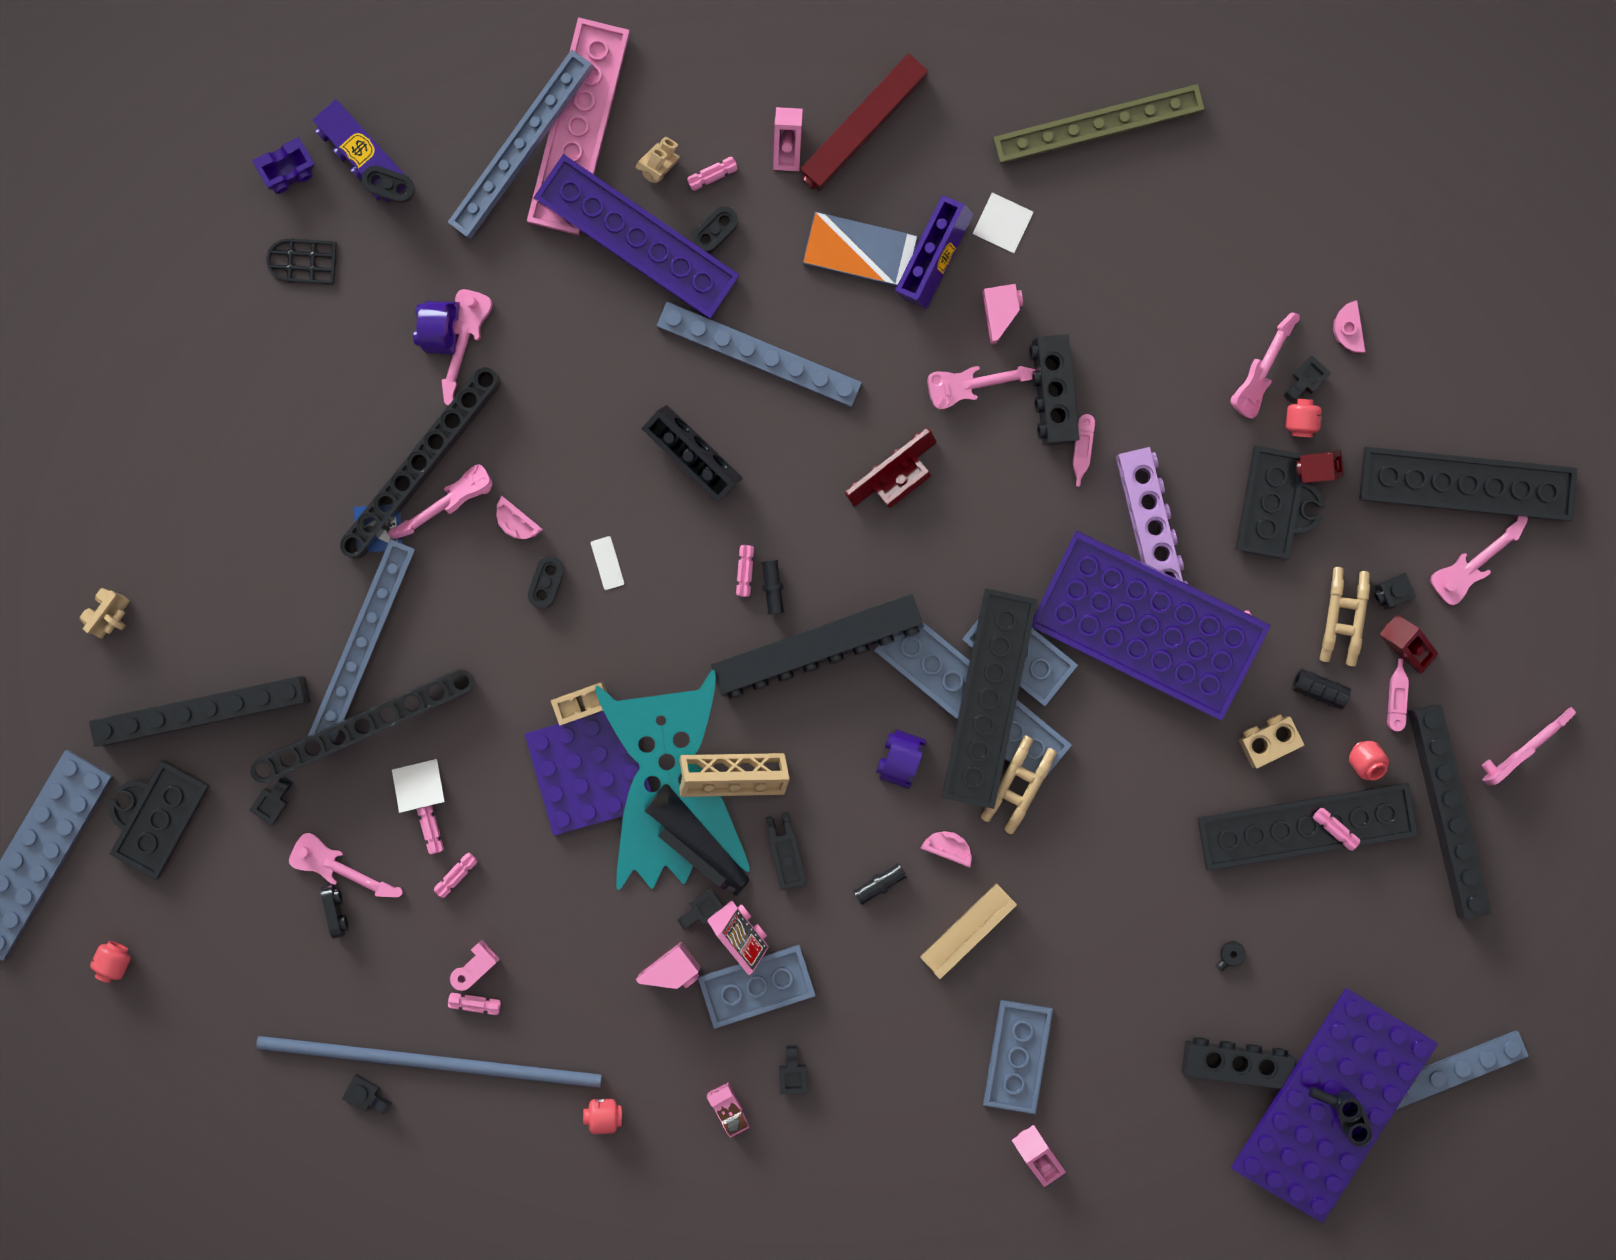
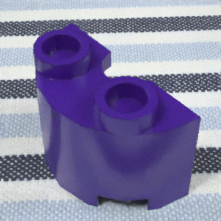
(285, 166)
(436, 326)
(902, 758)

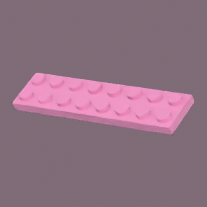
(584, 120)

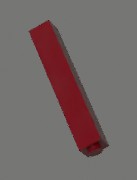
(863, 123)

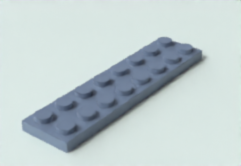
(942, 675)
(45, 841)

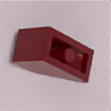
(1320, 466)
(1409, 643)

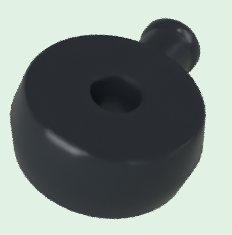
(1226, 958)

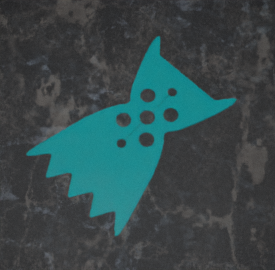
(639, 841)

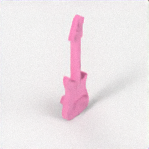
(472, 312)
(949, 388)
(1250, 394)
(471, 484)
(1454, 581)
(1498, 773)
(315, 856)

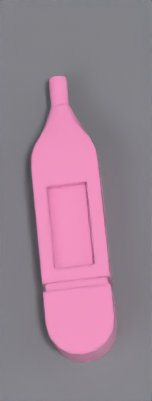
(1083, 447)
(1398, 699)

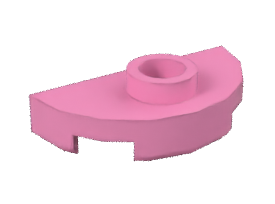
(1348, 328)
(515, 522)
(949, 846)

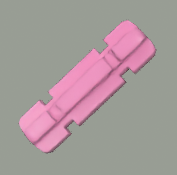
(712, 173)
(745, 571)
(430, 829)
(1336, 829)
(455, 875)
(474, 1003)

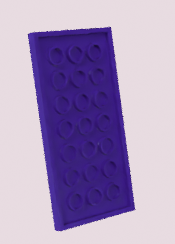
(1149, 625)
(1300, 1140)

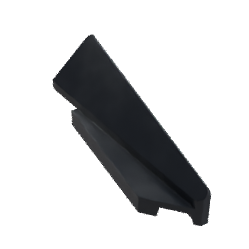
(693, 841)

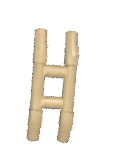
(1338, 602)
(1034, 779)

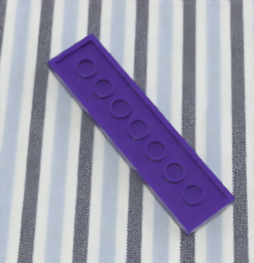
(636, 236)

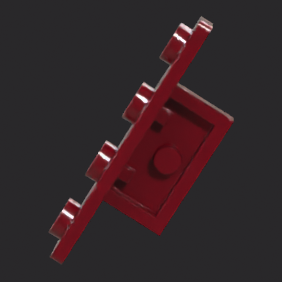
(897, 474)

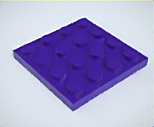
(582, 772)

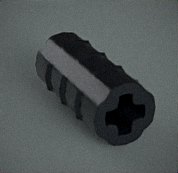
(1321, 689)

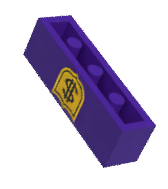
(352, 142)
(934, 251)

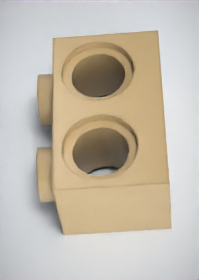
(577, 704)
(1273, 747)

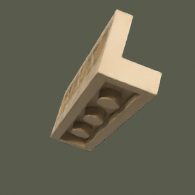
(735, 780)
(968, 931)

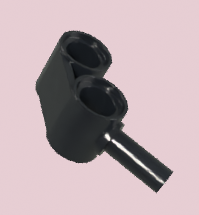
(1349, 1119)

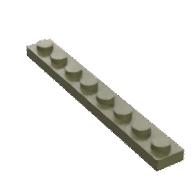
(1098, 124)

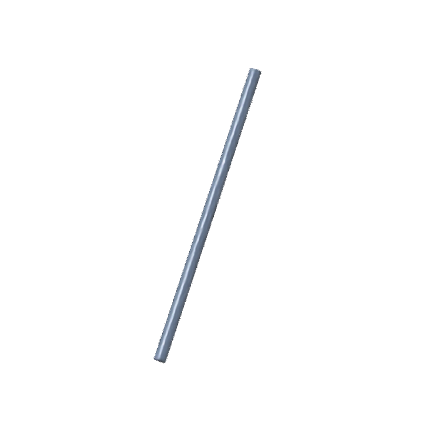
(429, 1061)

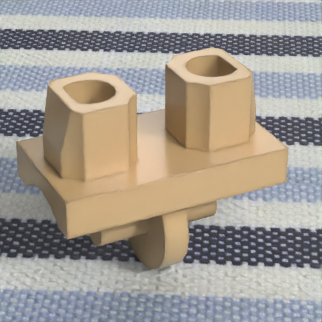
(658, 160)
(107, 614)

